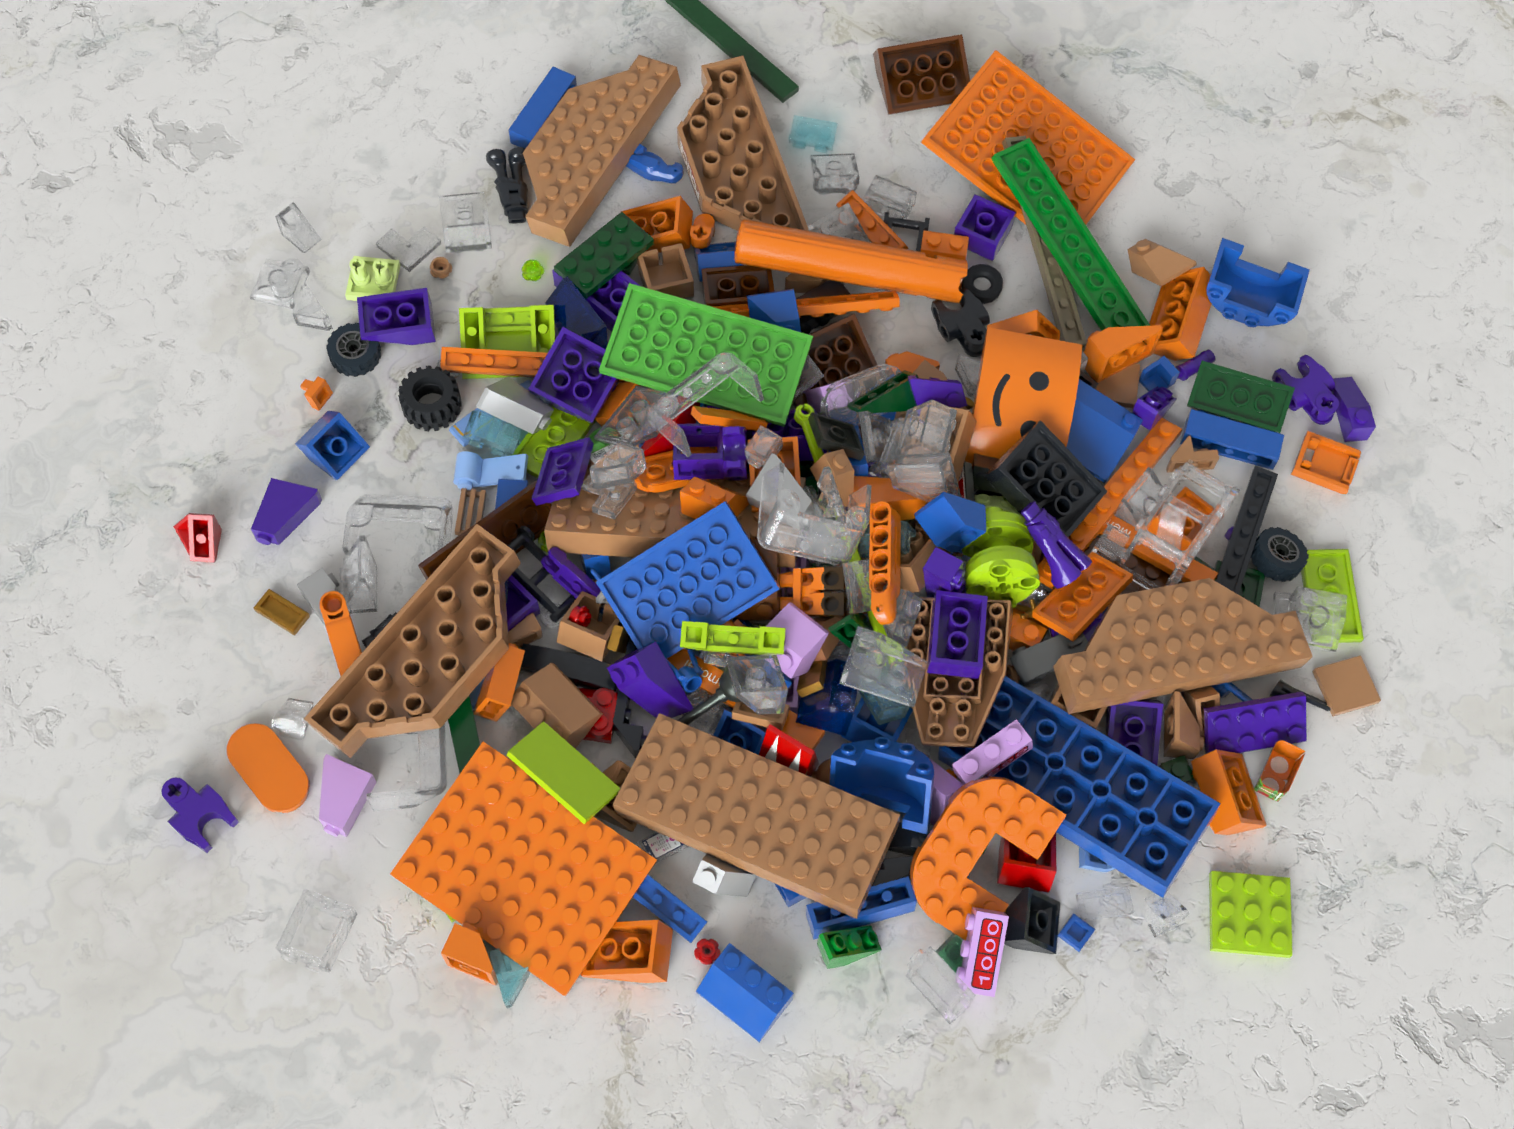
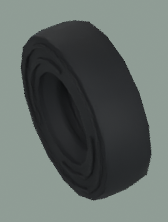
(988, 272)

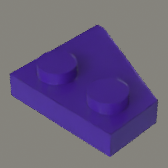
(945, 392)

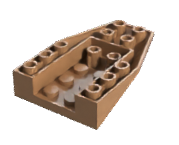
(953, 707)

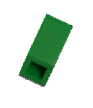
(847, 945)

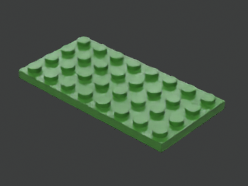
(668, 338)

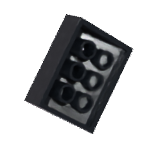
(1049, 474)

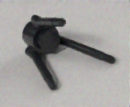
(1284, 688)

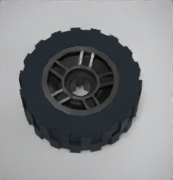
(341, 348)
(1279, 554)

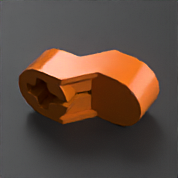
(702, 238)

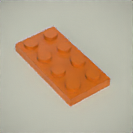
(1083, 600)

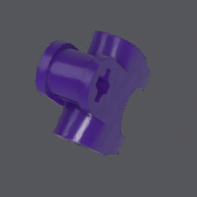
(1311, 391)
(735, 462)
(195, 810)

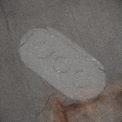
(850, 388)

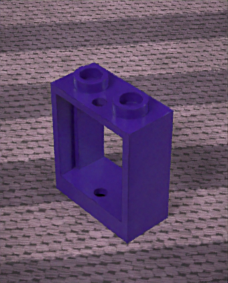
(700, 464)

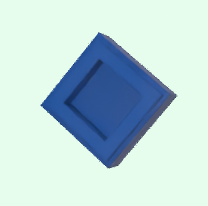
(1076, 932)

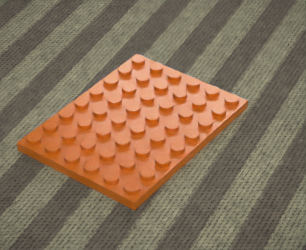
(1009, 103)
(523, 869)

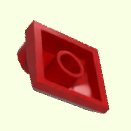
(605, 701)

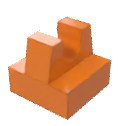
(316, 392)

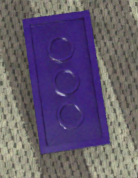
(1256, 723)

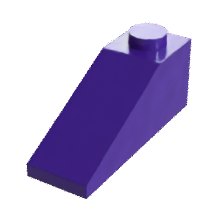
(1353, 411)

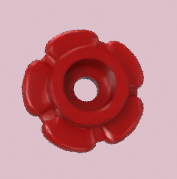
(580, 616)
(705, 958)

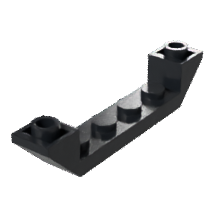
(631, 735)

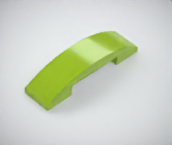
(732, 638)

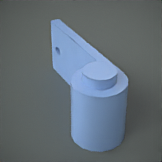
(474, 472)

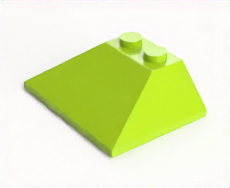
(507, 329)

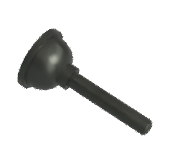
(723, 693)

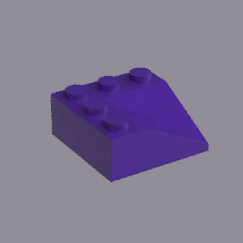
(571, 377)

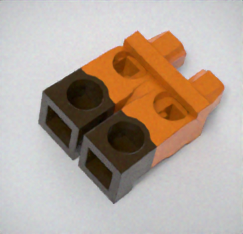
(807, 589)

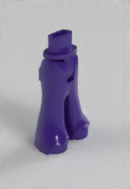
(1060, 552)

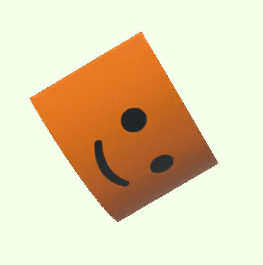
(1020, 384)

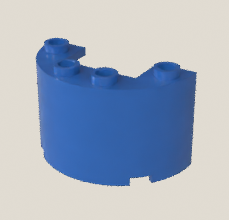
(1253, 292)
(888, 776)

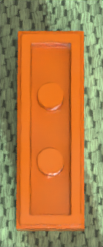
(726, 418)

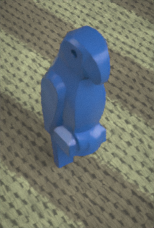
(653, 167)

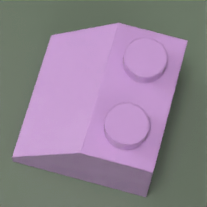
(802, 640)

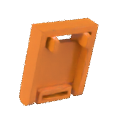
(1331, 463)

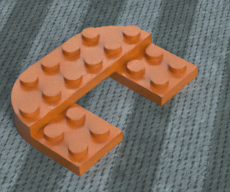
(960, 838)

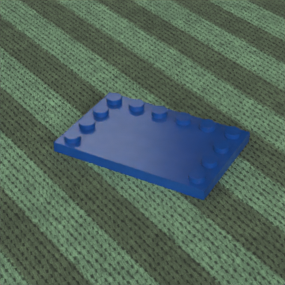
(694, 575)

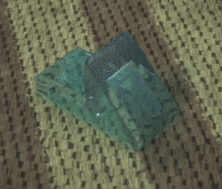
(509, 983)

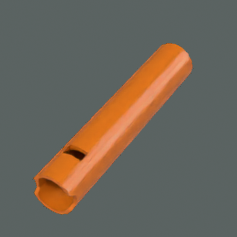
(849, 261)

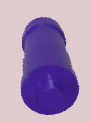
(1192, 365)

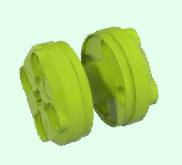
(1002, 559)

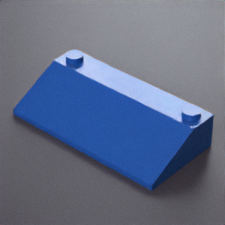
(1100, 431)

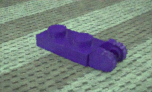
(568, 574)

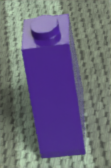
(283, 510)

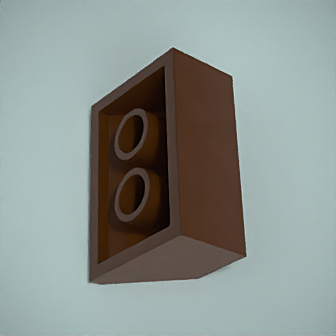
(734, 284)

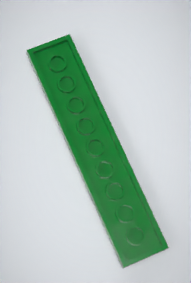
(1067, 237)

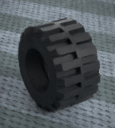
(423, 383)

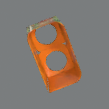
(1291, 754)

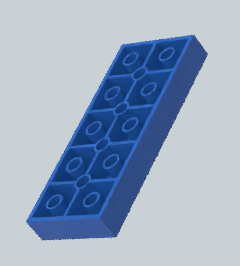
(1110, 795)

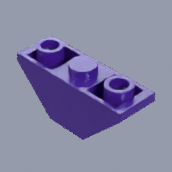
(1153, 406)

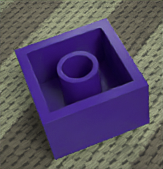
(986, 226)

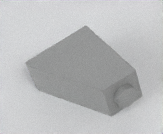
(515, 405)
(789, 482)

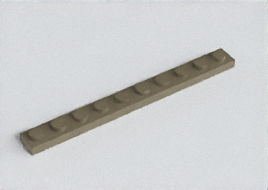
(1054, 280)

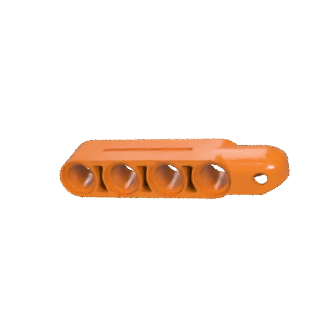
(878, 554)
(340, 629)

